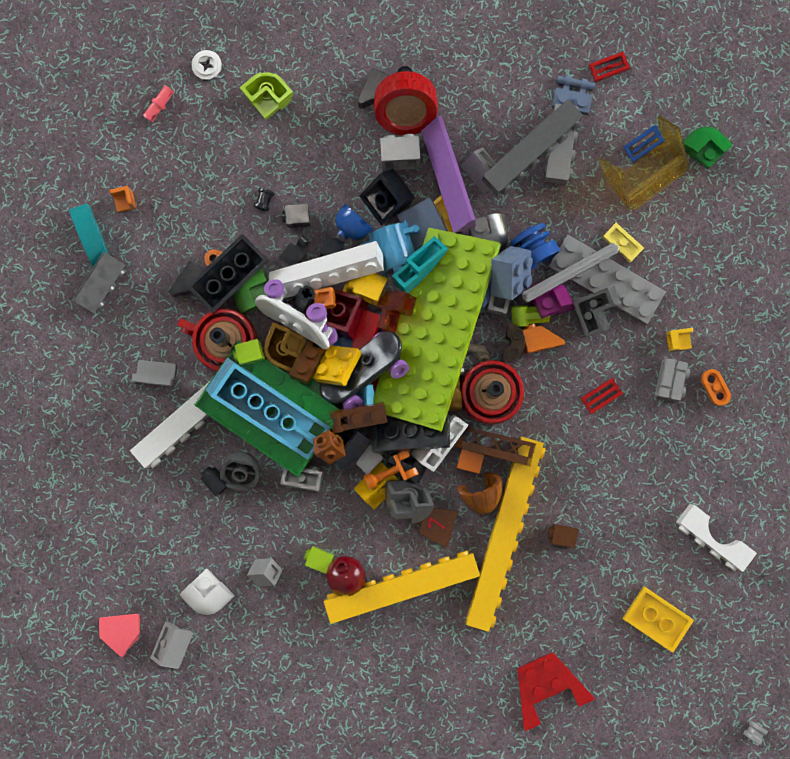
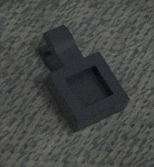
(293, 253)

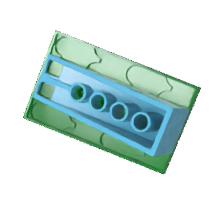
(278, 418)

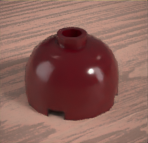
(345, 576)

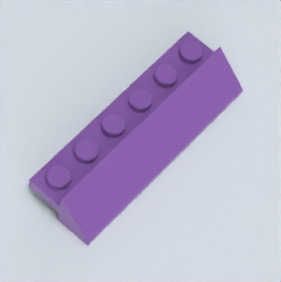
(448, 176)

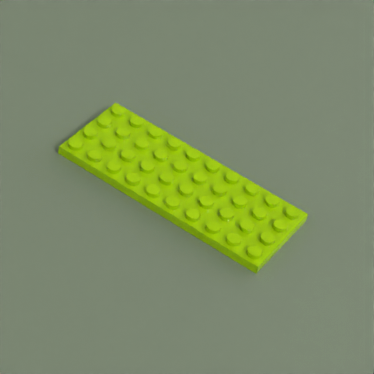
(438, 331)

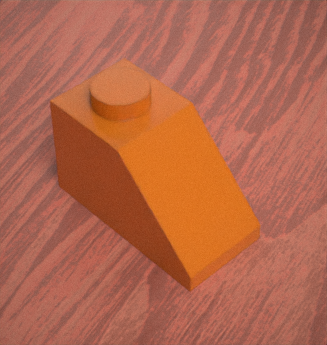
(540, 339)

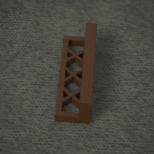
(489, 451)

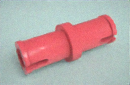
(158, 103)

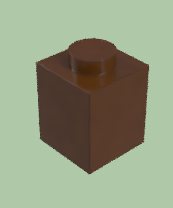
(562, 535)

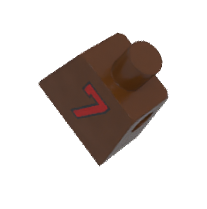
(438, 525)

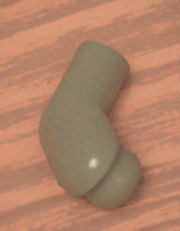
(480, 351)

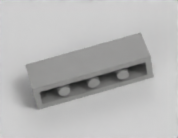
(559, 160)

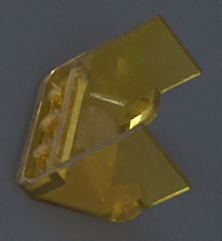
(652, 172)

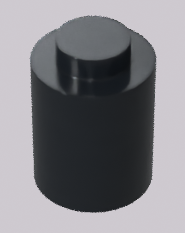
(212, 480)

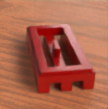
(619, 55)
(588, 404)

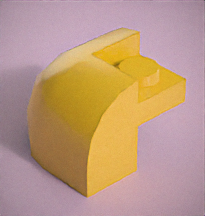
(369, 287)

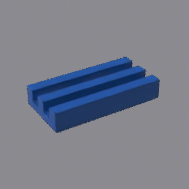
(658, 134)

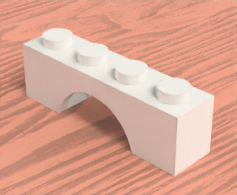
(736, 553)

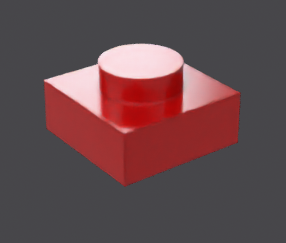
(187, 327)

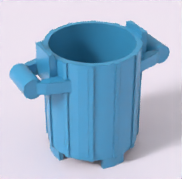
(395, 245)

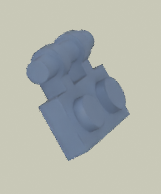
(578, 99)

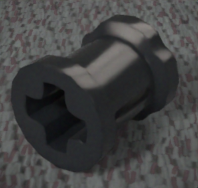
(263, 199)

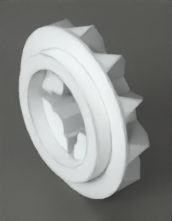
(203, 57)

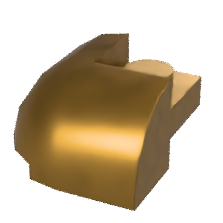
(283, 346)

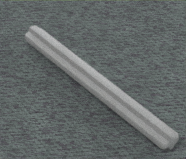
(570, 272)

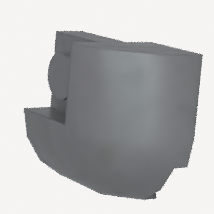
(492, 228)

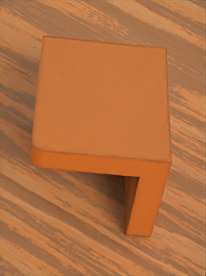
(123, 199)
(470, 461)

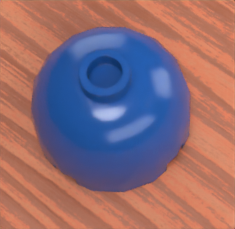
(351, 224)

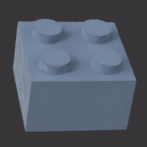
(511, 272)

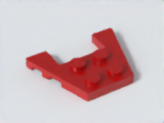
(544, 679)

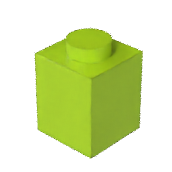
(249, 352)
(318, 559)

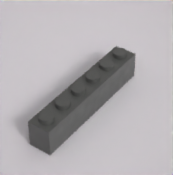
(532, 148)

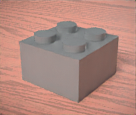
(400, 152)

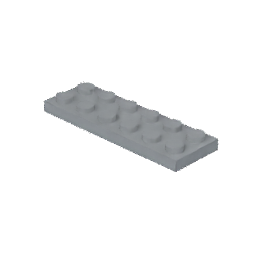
(636, 294)

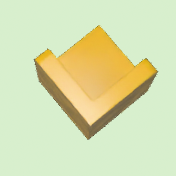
(679, 339)

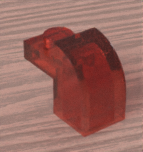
(392, 306)

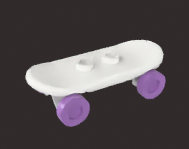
(276, 308)

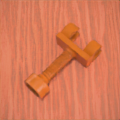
(371, 480)

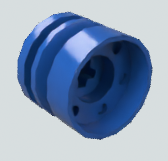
(534, 241)

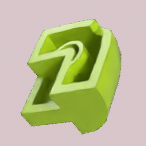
(267, 93)

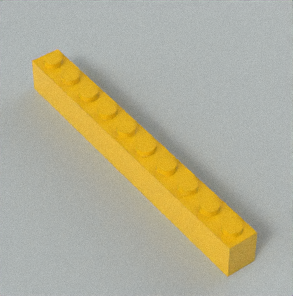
(503, 539)

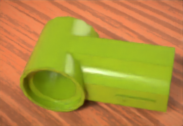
(524, 315)

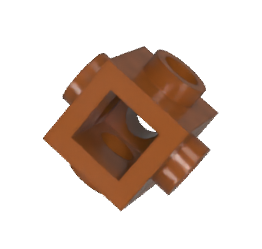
(328, 447)

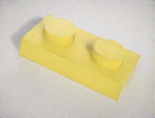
(628, 246)

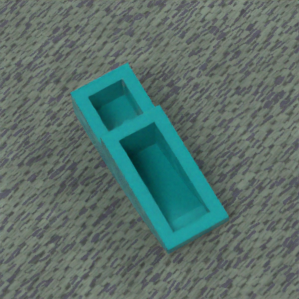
(88, 232)
(419, 265)

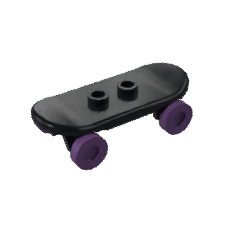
(376, 357)

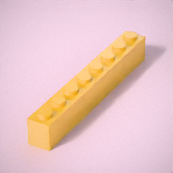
(402, 587)

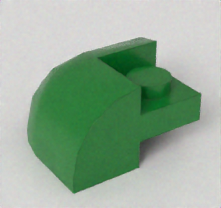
(706, 145)

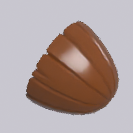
(484, 501)

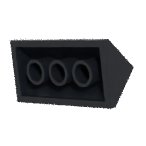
(227, 273)

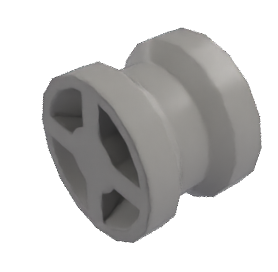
(755, 732)

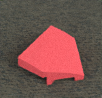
(120, 632)

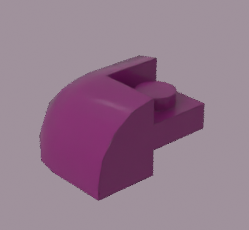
(553, 302)

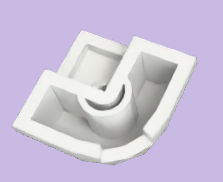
(206, 594)

